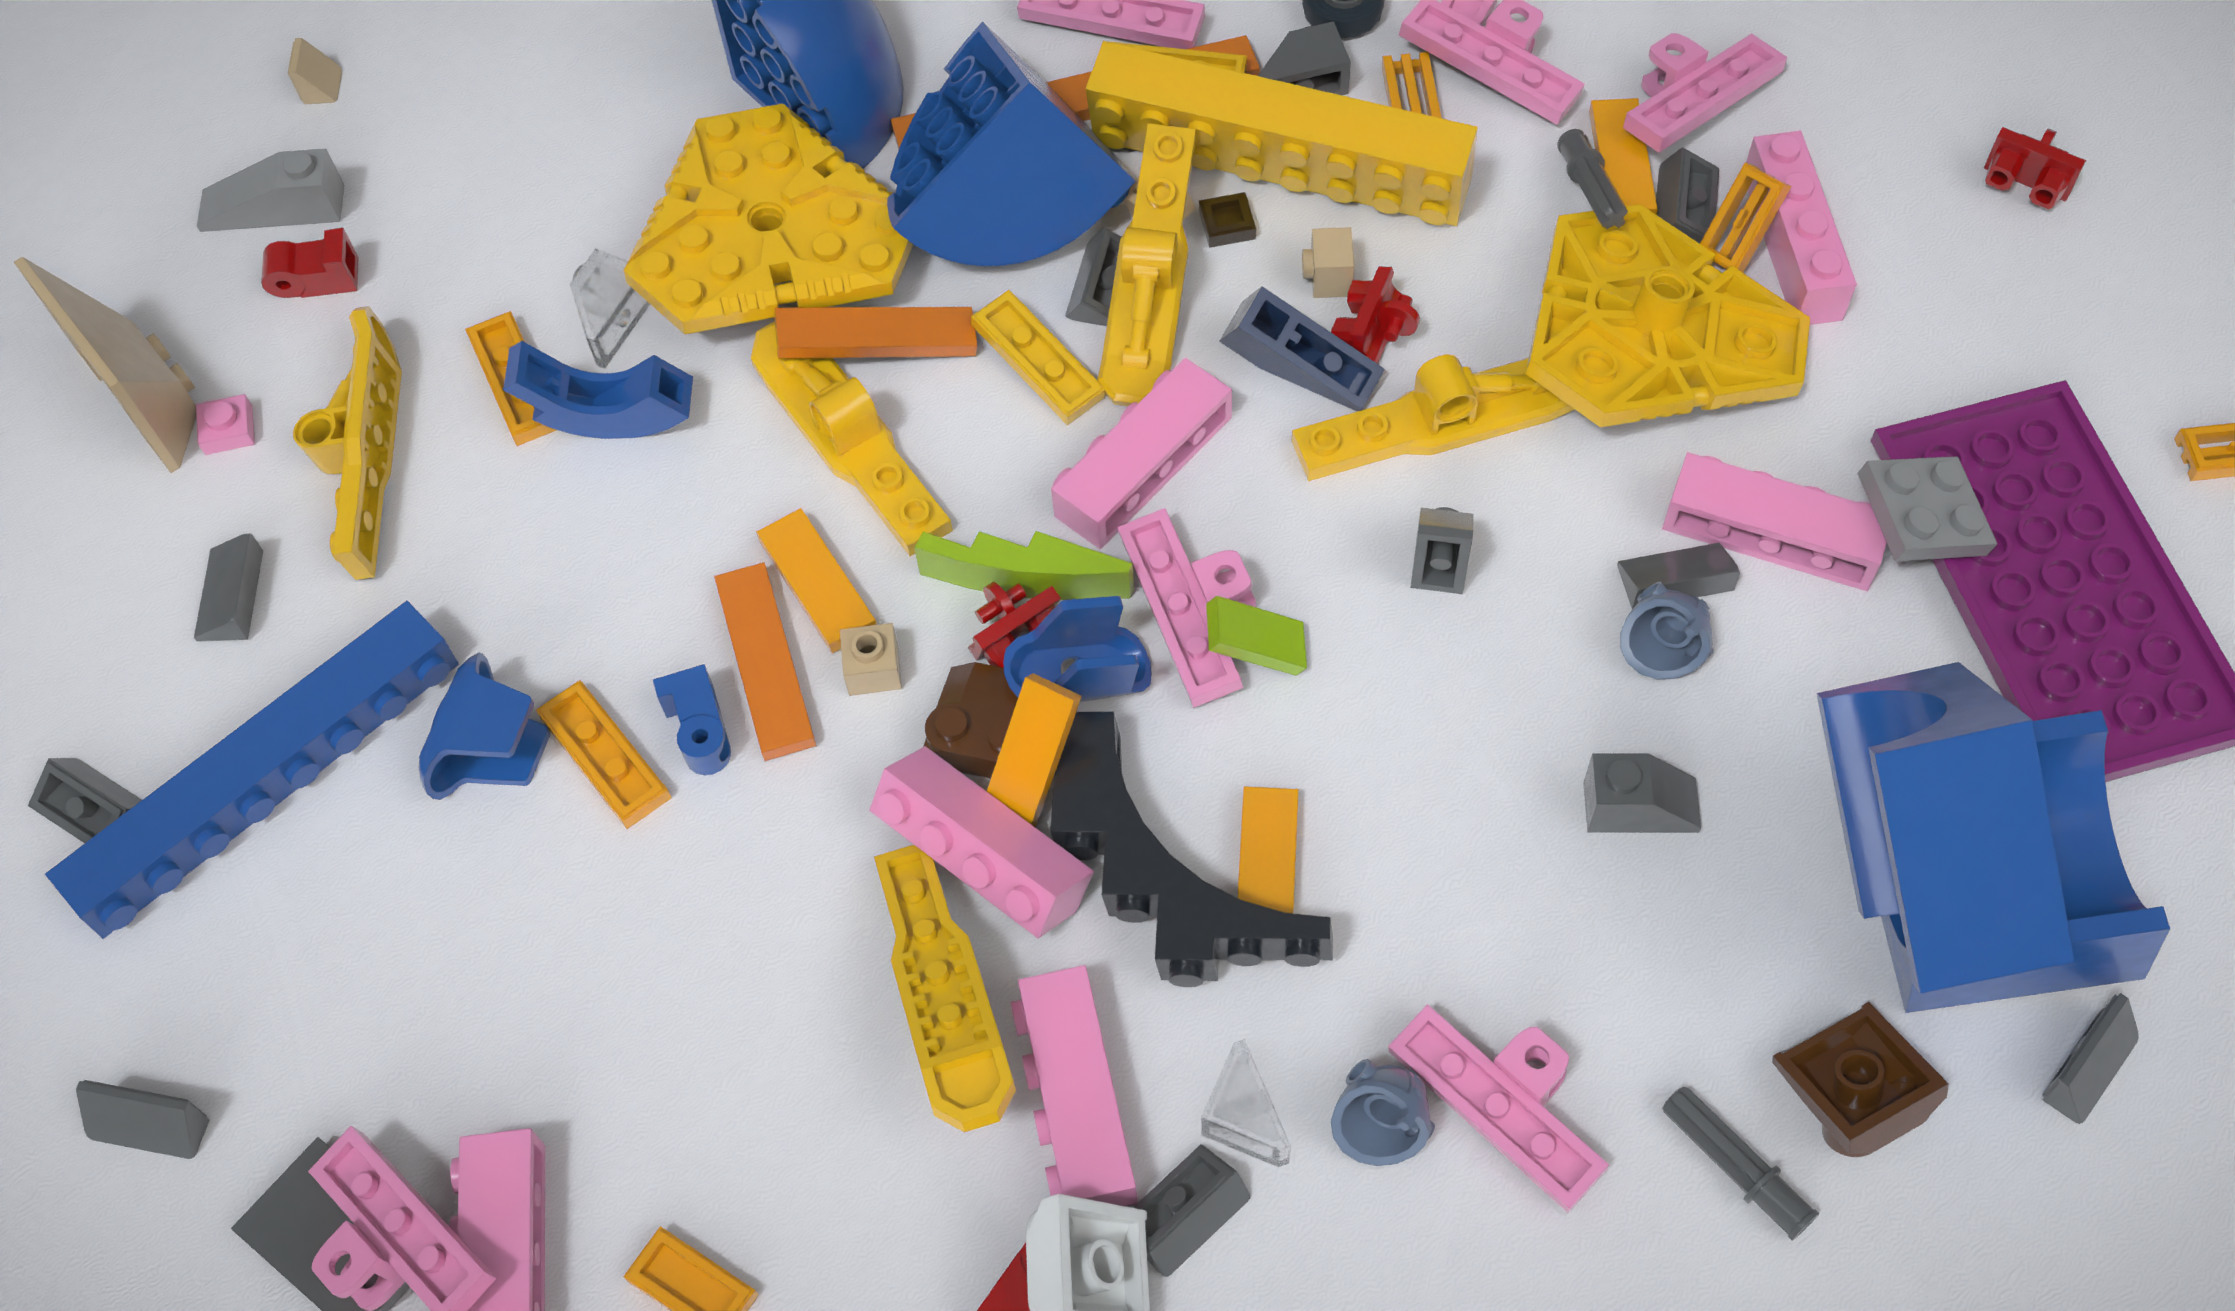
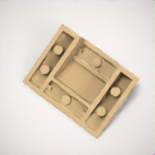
(126, 362)

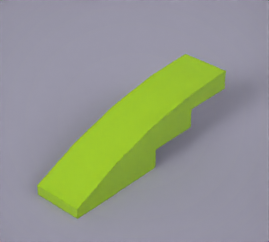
(1046, 562)

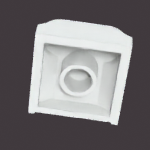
(1086, 1256)

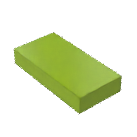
(1256, 635)

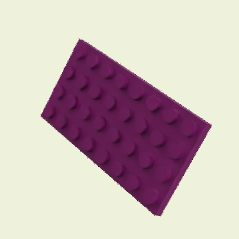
(2078, 591)

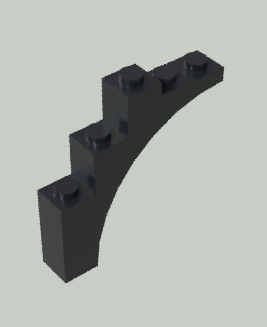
(1143, 880)

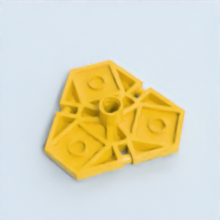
(761, 207)
(1650, 328)

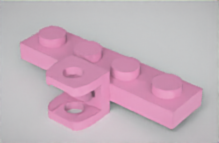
(1145, 21)
(1496, 53)
(1697, 88)
(1180, 598)
(1505, 1100)
(392, 1235)

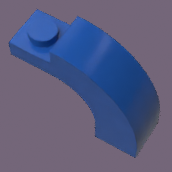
(599, 405)

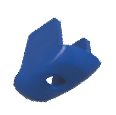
(1087, 630)
(481, 734)

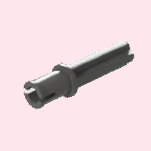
(1587, 169)
(1740, 1162)

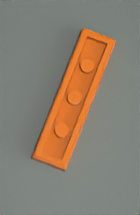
(874, 332)
(765, 662)

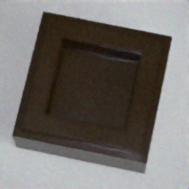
(1227, 219)

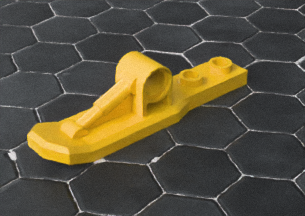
(1149, 270)
(1440, 414)
(850, 438)
(358, 440)
(943, 997)

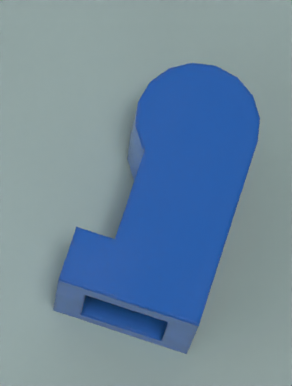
(702, 729)

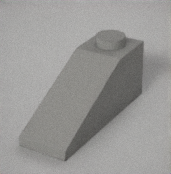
(275, 192)

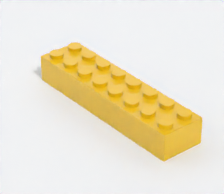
(1286, 133)

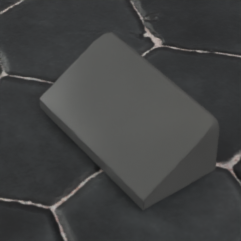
(1687, 193)
(1095, 280)
(1691, 571)
(229, 590)
(79, 797)
(2094, 1061)
(141, 1119)
(1190, 1208)

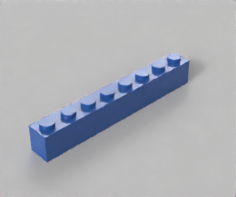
(252, 770)

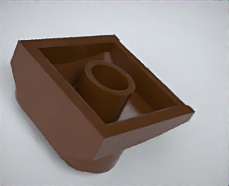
(971, 718)
(1862, 1082)

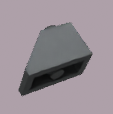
(1311, 59)
(1442, 550)
(1639, 795)

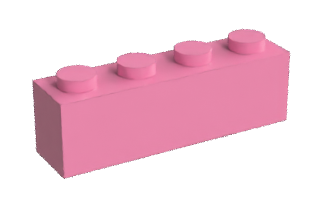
(1803, 232)
(1141, 452)
(1776, 521)
(981, 841)
(1075, 1088)
(503, 1215)

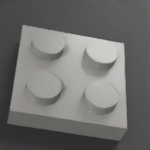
(1926, 508)

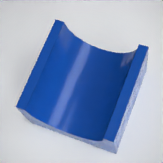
(1948, 823)
(2108, 924)

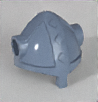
(1666, 633)
(1382, 1115)

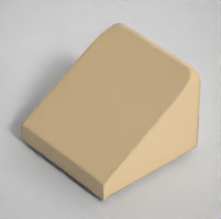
(313, 74)

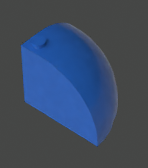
(822, 62)
(999, 164)

